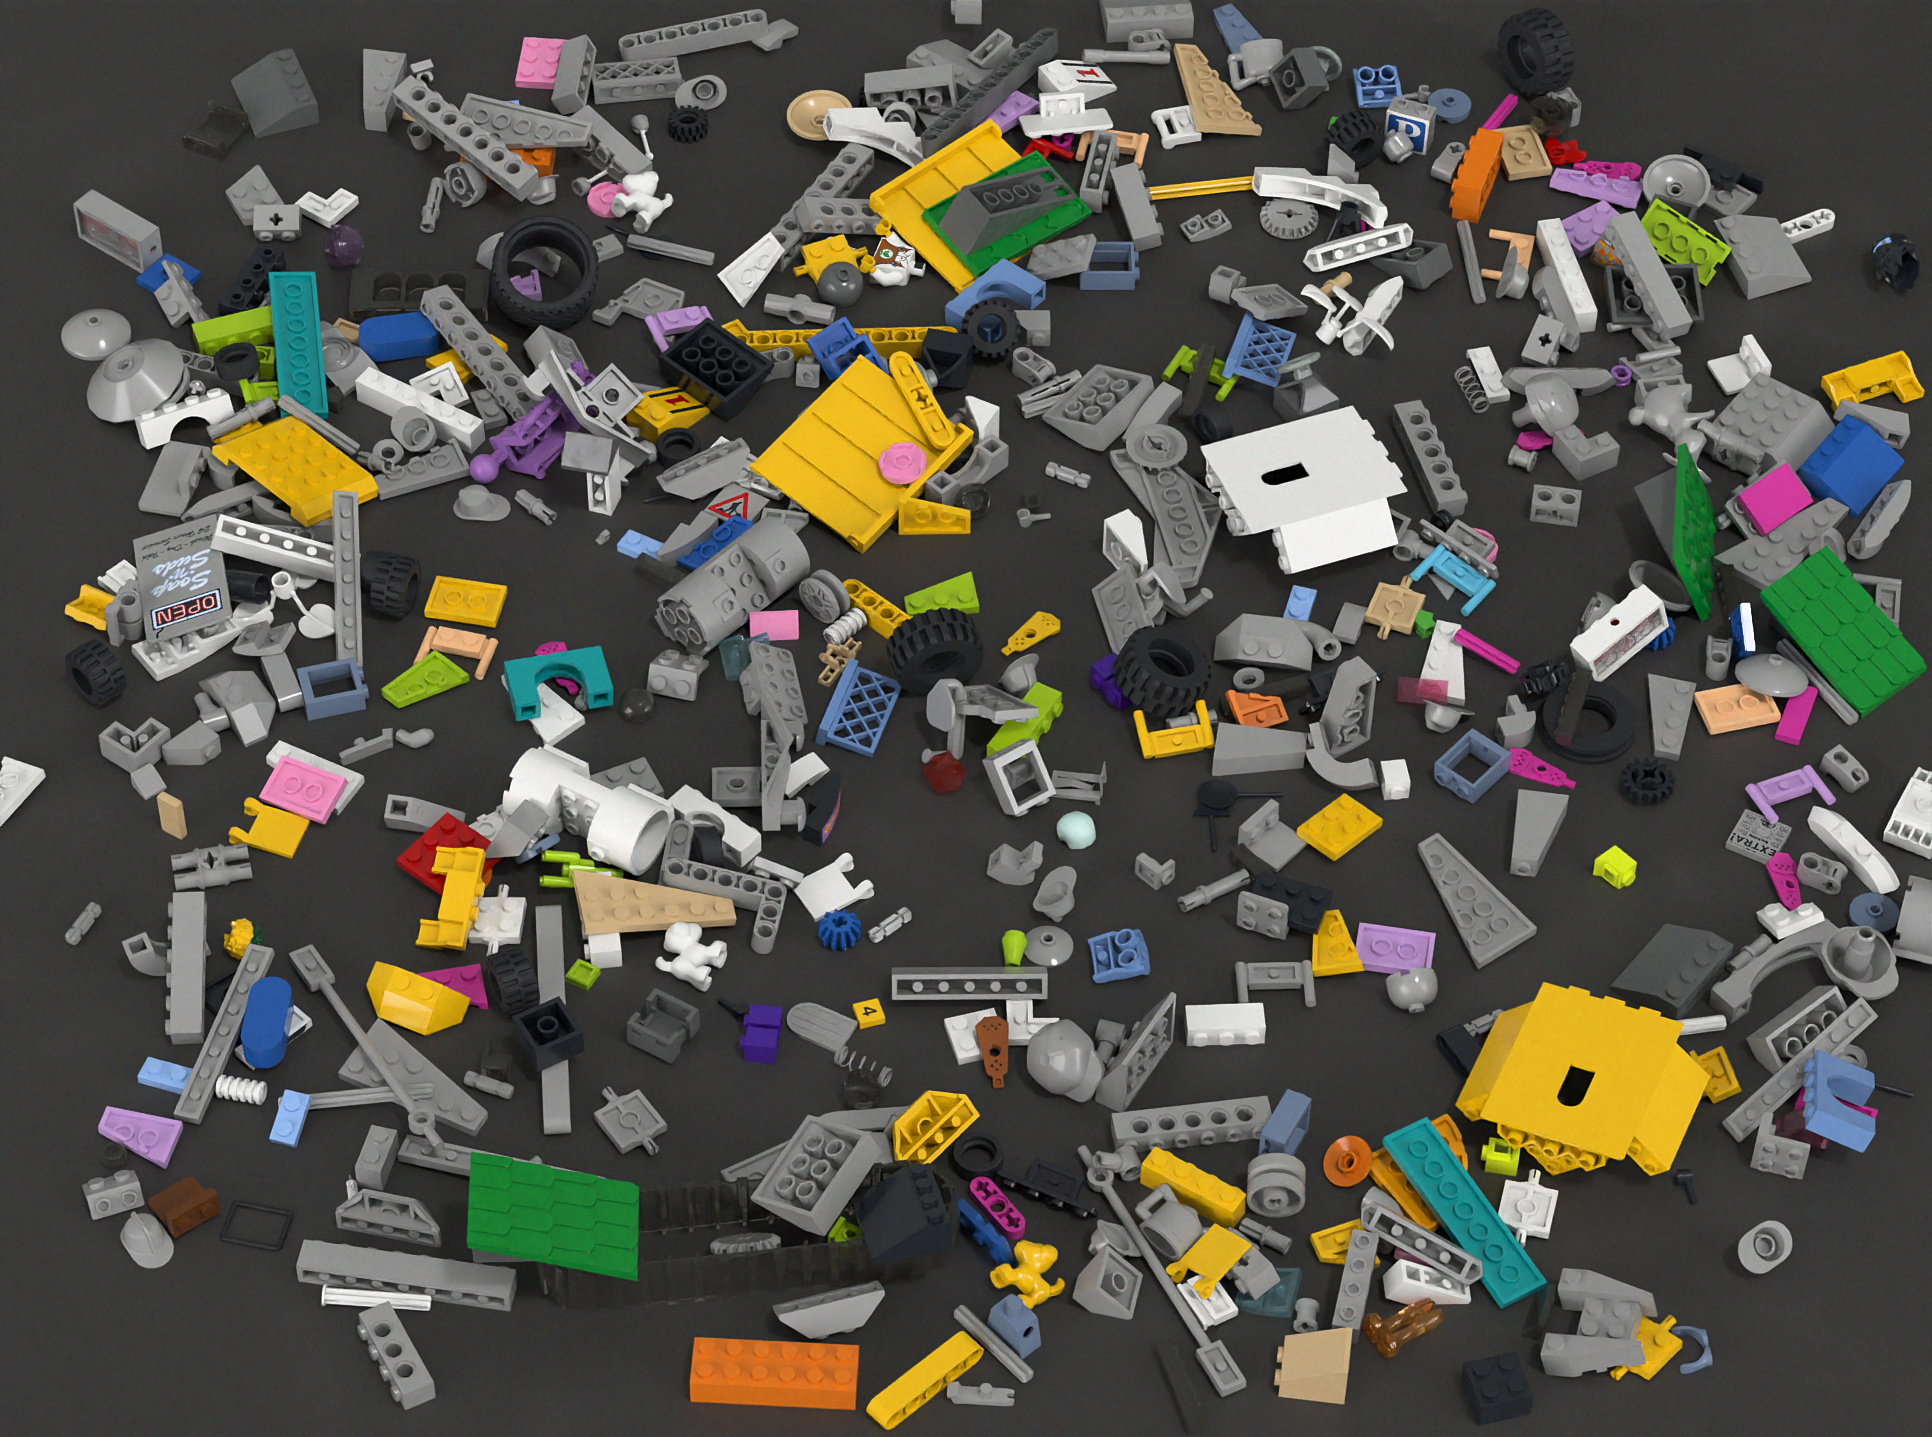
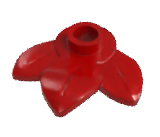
(1560, 153)

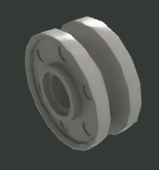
(824, 596)

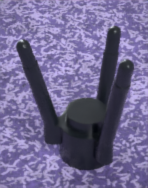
(1346, 215)

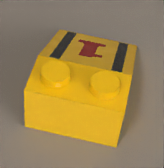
(665, 410)

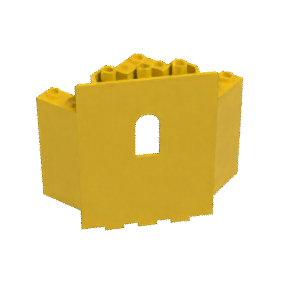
(1636, 1101)

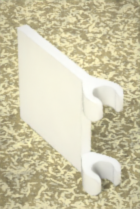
(830, 889)

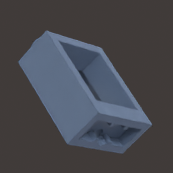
(1112, 279)
(335, 703)
(1482, 748)
(1286, 1125)

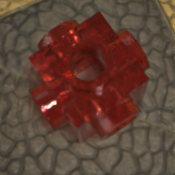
(944, 772)

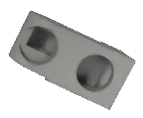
(1844, 769)

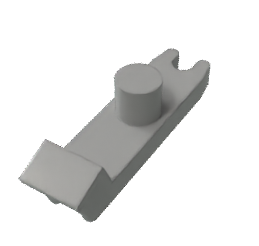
(364, 749)
(979, 1395)

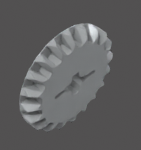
(1275, 219)
(1170, 440)
(742, 1242)

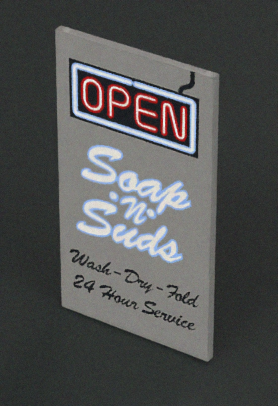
(181, 580)

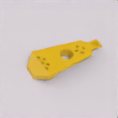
(1039, 625)

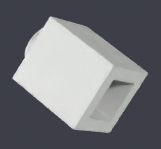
(1394, 779)

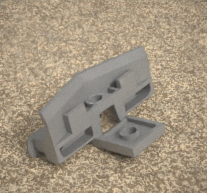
(578, 398)
(776, 764)

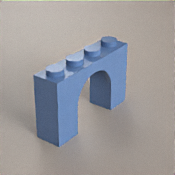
(1000, 280)
(1824, 1114)

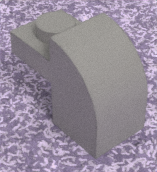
(1223, 282)
(224, 476)
(1517, 727)
(1014, 866)

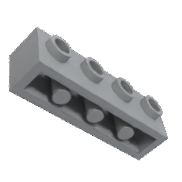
(574, 75)
(1097, 171)
(1136, 206)

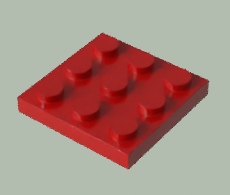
(447, 833)

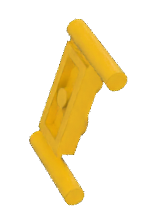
(1176, 740)

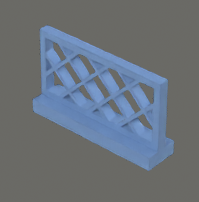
(1243, 346)
(838, 707)

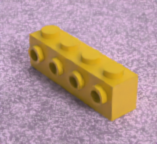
(1194, 1187)

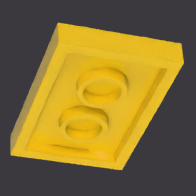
(465, 601)
(1339, 827)

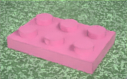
(538, 63)
(303, 789)

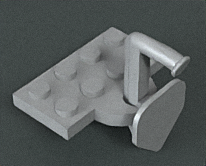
(1133, 601)
(951, 702)

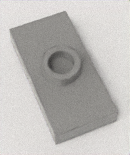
(608, 247)

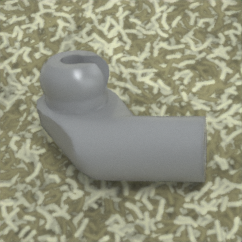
(415, 739)

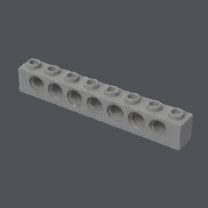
(835, 182)
(518, 184)
(477, 349)

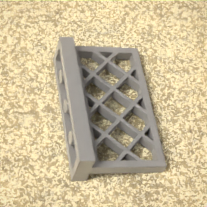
(631, 88)

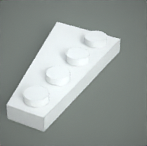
(1445, 661)

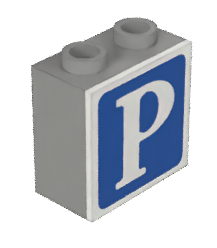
(1414, 119)

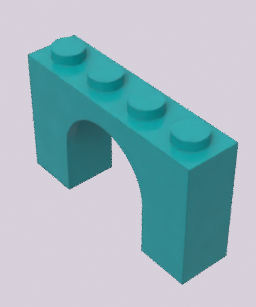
(582, 665)

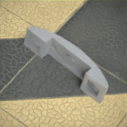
(268, 514)

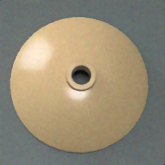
(809, 110)

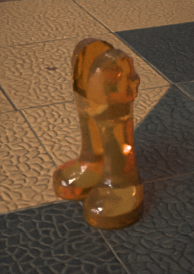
(1417, 1314)

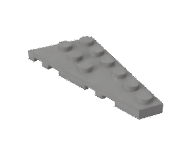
(1480, 912)

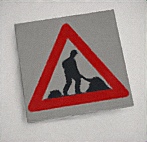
(738, 502)

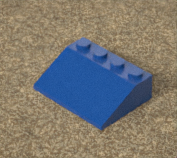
(1850, 466)

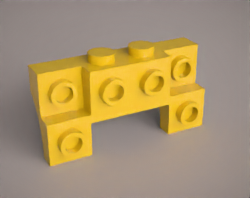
(1873, 379)
(459, 898)

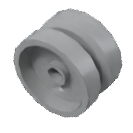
(1276, 1185)

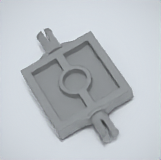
(630, 1121)

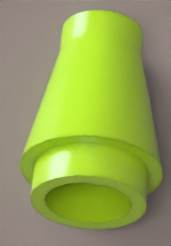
(1013, 947)

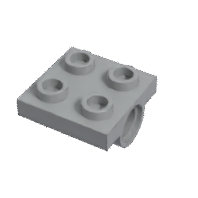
(125, 615)

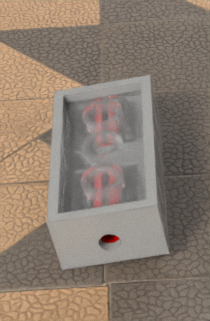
(117, 231)

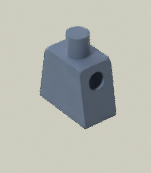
(1015, 1325)

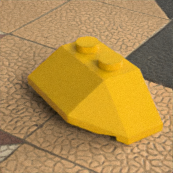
(414, 1000)
(931, 1125)

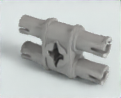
(1731, 449)
(215, 856)

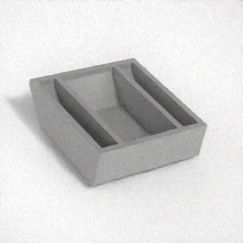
(1777, 421)

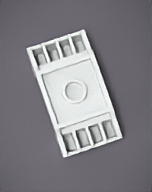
(1912, 817)

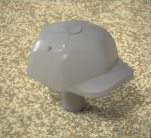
(1549, 403)
(1860, 962)
(1065, 1060)

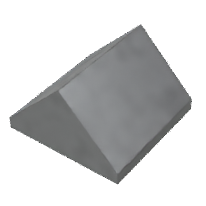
(589, 453)

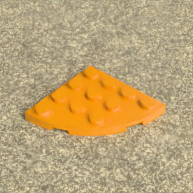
(1398, 1187)

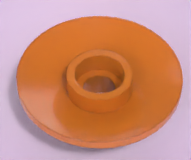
(1340, 1156)

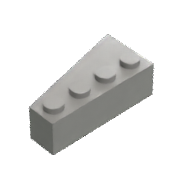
(381, 75)
(919, 87)
(610, 147)
(1350, 706)

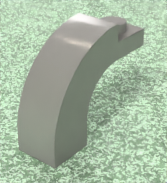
(538, 256)
(1349, 776)

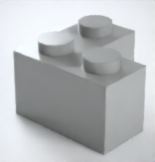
(967, 11)
(1582, 455)
(134, 749)

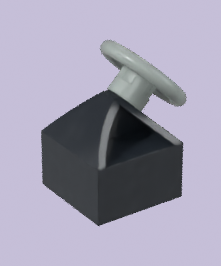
(946, 359)

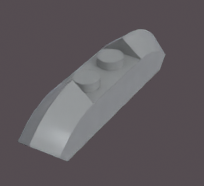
(1553, 300)
(1588, 380)
(231, 502)
(1879, 520)
(1421, 1243)

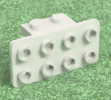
(1062, 114)

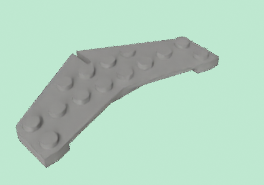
(1182, 511)

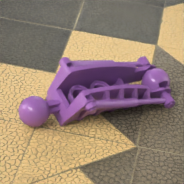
(532, 442)

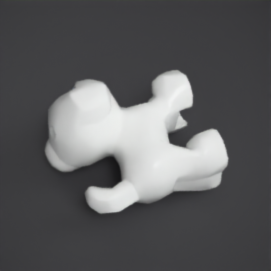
(641, 199)
(693, 956)

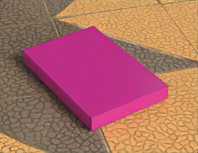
(1774, 499)

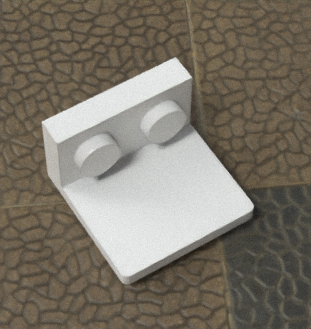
(1738, 369)

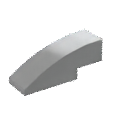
(1157, 408)
(686, 537)

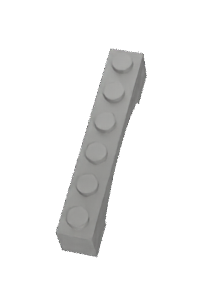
(1734, 995)

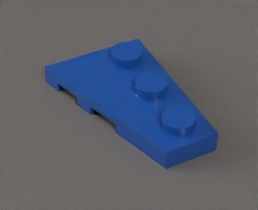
(721, 538)
(998, 1245)

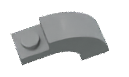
(148, 955)

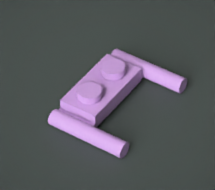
(675, 322)
(1786, 788)

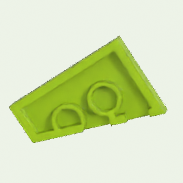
(953, 593)
(424, 679)

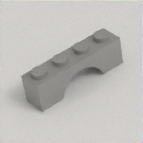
(986, 461)

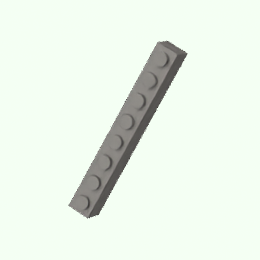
(406, 1273)

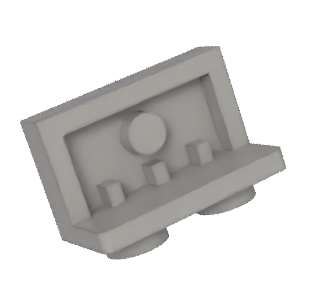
(113, 1194)

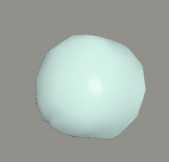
(1076, 830)

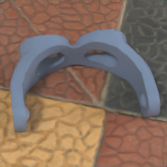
(1701, 1336)

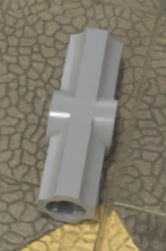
(799, 309)

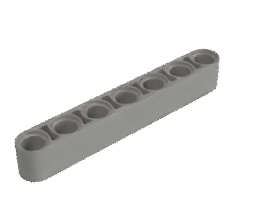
(694, 36)

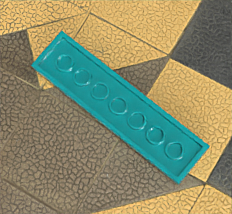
(298, 340)
(1464, 1211)

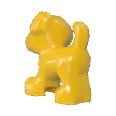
(1033, 1261)

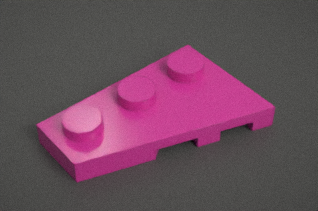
(463, 979)

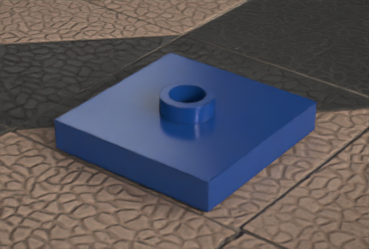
(156, 274)
(1742, 631)

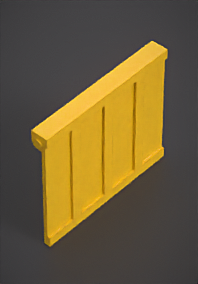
(935, 179)
(835, 448)

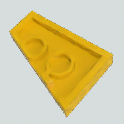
(928, 517)

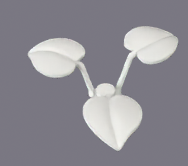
(1331, 327)
(315, 625)

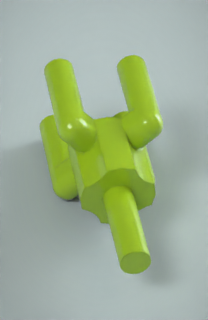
(570, 861)

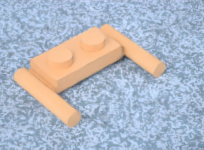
(1127, 141)
(1524, 245)
(459, 643)

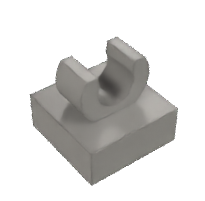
(422, 69)

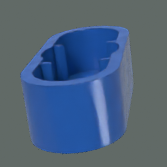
(398, 336)
(267, 1022)

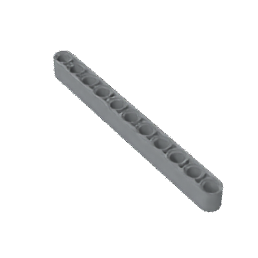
(551, 985)

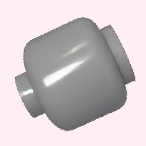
(1397, 146)

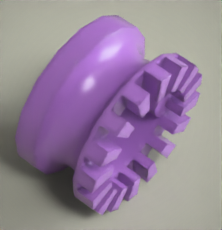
(1621, 381)

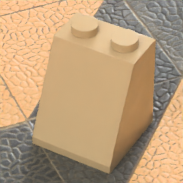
(1315, 1365)

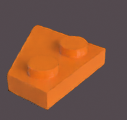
(1257, 710)

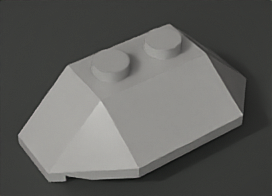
(706, 470)
(1265, 643)
(245, 702)
(389, 1217)
(831, 1311)

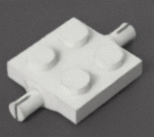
(499, 920)
(1528, 1207)

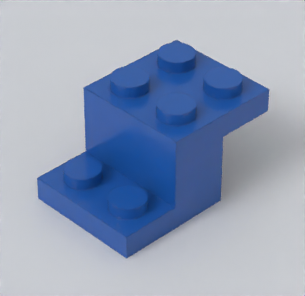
(839, 347)

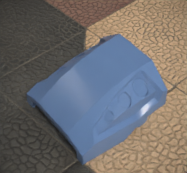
(1376, 86)
(1119, 955)

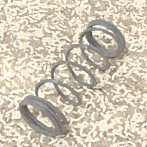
(1476, 400)
(844, 1051)

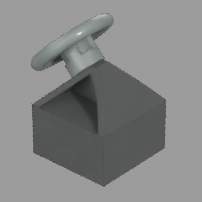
(1302, 77)
(1304, 394)

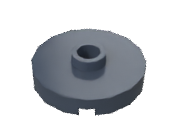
(1451, 105)
(539, 846)
(1874, 911)

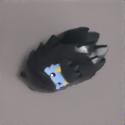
(1896, 261)

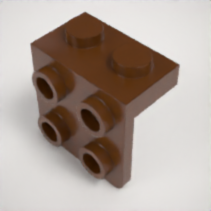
(184, 1206)

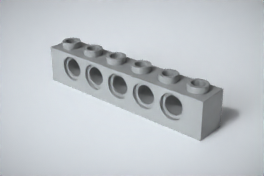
(1429, 458)
(1191, 1124)

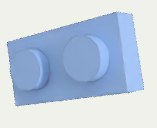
(635, 543)
(1300, 603)
(164, 1075)
(290, 1118)

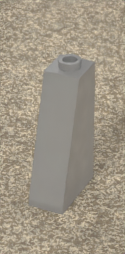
(1257, 749)
(1535, 827)

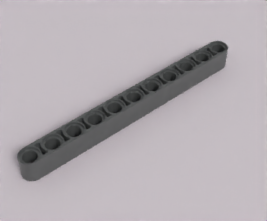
(990, 92)

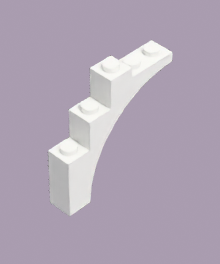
(868, 128)
(1323, 190)

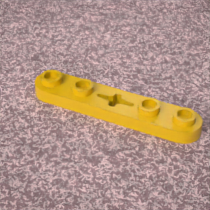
(912, 382)

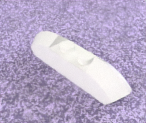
(1359, 247)
(1377, 307)
(1853, 850)

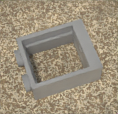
(994, 764)

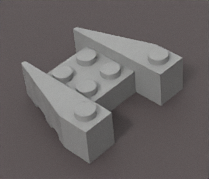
(1606, 1326)

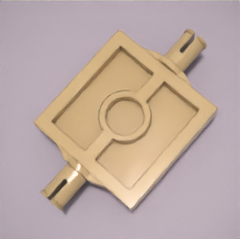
(1394, 607)

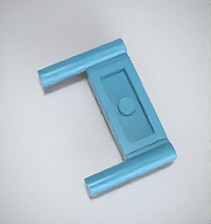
(1458, 574)

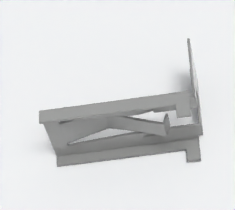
(1085, 790)

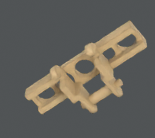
(841, 650)

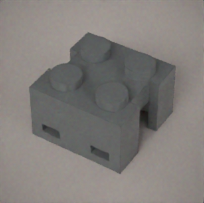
(666, 1025)

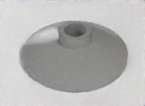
(1048, 946)

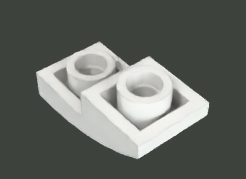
(804, 771)

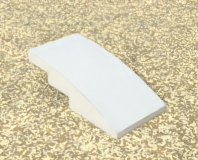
(185, 650)

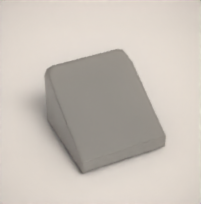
(147, 781)

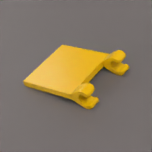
(272, 830)
(1211, 1258)

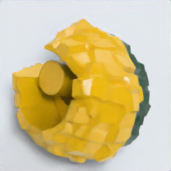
(241, 935)

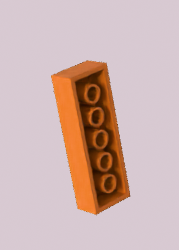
(774, 1373)

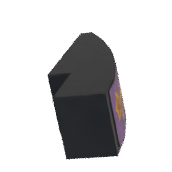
(823, 811)

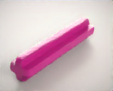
(1501, 112)
(1486, 651)

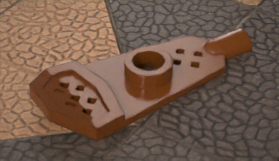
(994, 1040)

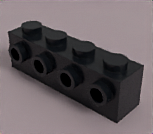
(252, 281)

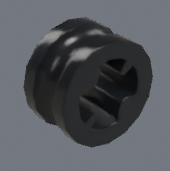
(1442, 520)

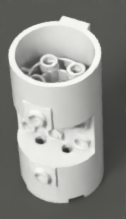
(620, 824)

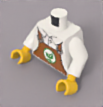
(892, 260)

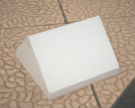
(981, 418)

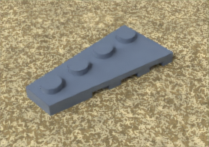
(1234, 28)

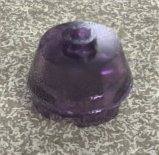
(344, 246)

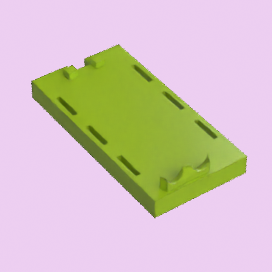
(1683, 242)

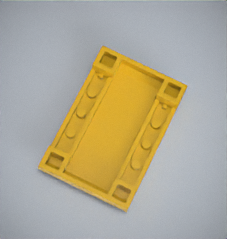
(297, 467)

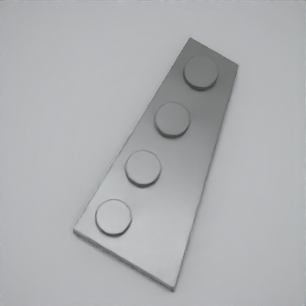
(1670, 711)

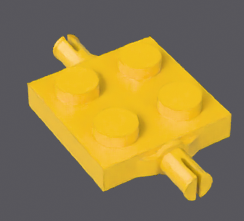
(824, 252)
(1658, 1348)

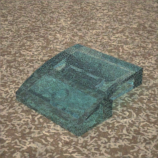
(736, 654)
(1278, 1300)

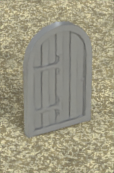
(820, 1025)

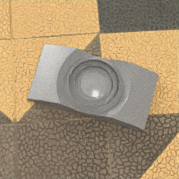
(342, 359)

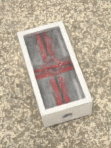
(1620, 633)

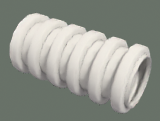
(845, 627)
(241, 1089)

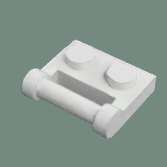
(1182, 123)

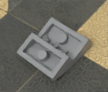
(263, 640)

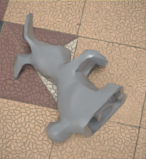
(1667, 413)

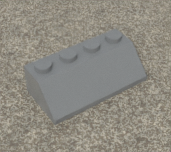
(1795, 1027)

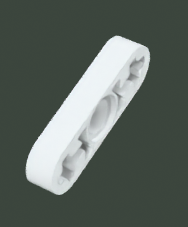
(1818, 221)

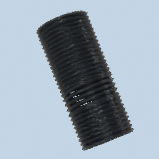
(247, 586)

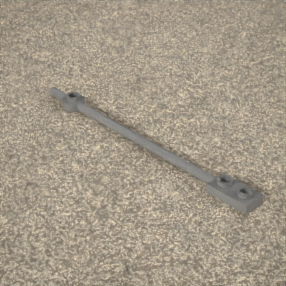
(319, 976)
(1212, 1356)

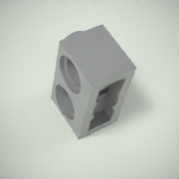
(1555, 505)

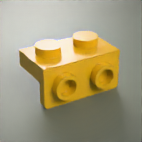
(90, 607)
(1722, 1076)

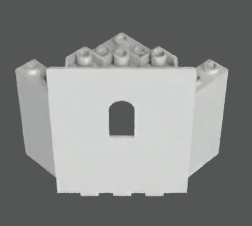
(1316, 518)

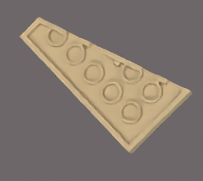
(1210, 100)
(627, 905)

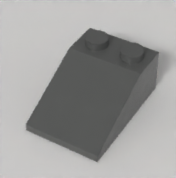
(1417, 263)

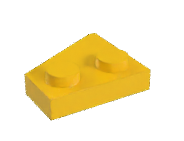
(1333, 1243)

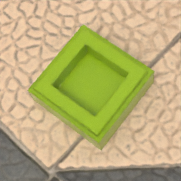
(582, 974)

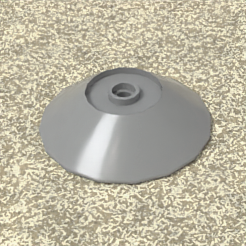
(135, 380)

